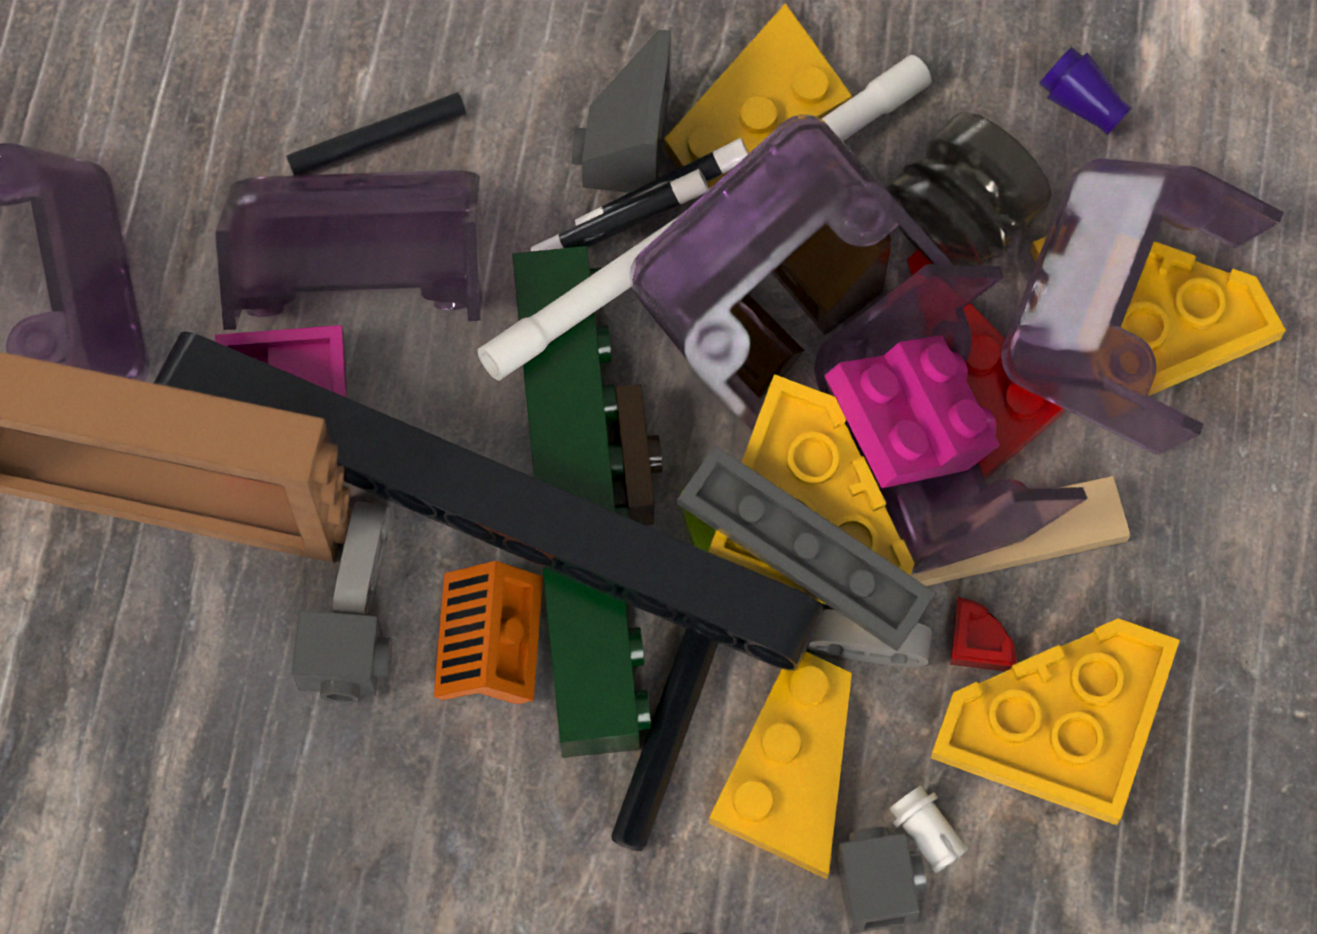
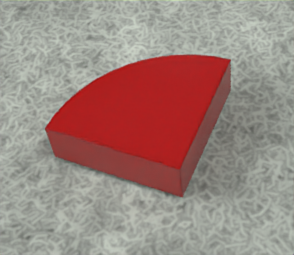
(980, 639)

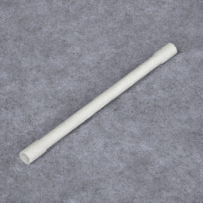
(534, 333)

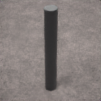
(376, 134)

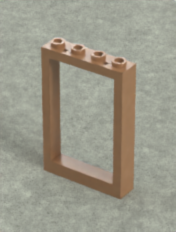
(179, 427)

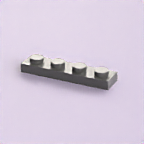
(805, 548)

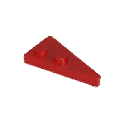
(1017, 411)

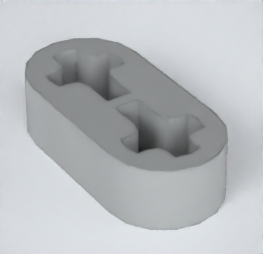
(361, 559)
(844, 639)

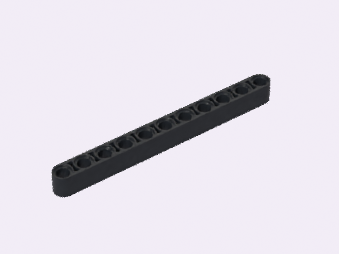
(520, 511)

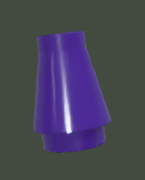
(1085, 91)

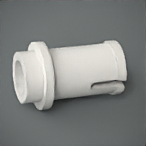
(928, 828)

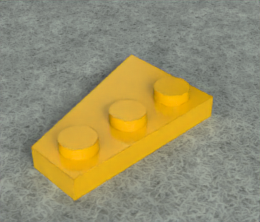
(763, 87)
(790, 768)

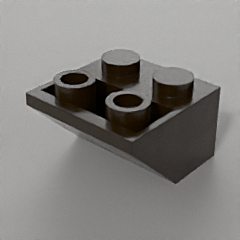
(834, 277)

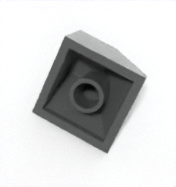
(627, 123)

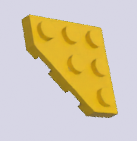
(1195, 314)
(812, 457)
(1064, 719)

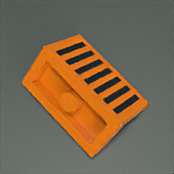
(489, 633)

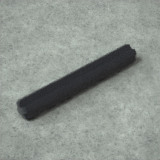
(664, 741)

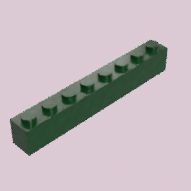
(571, 451)

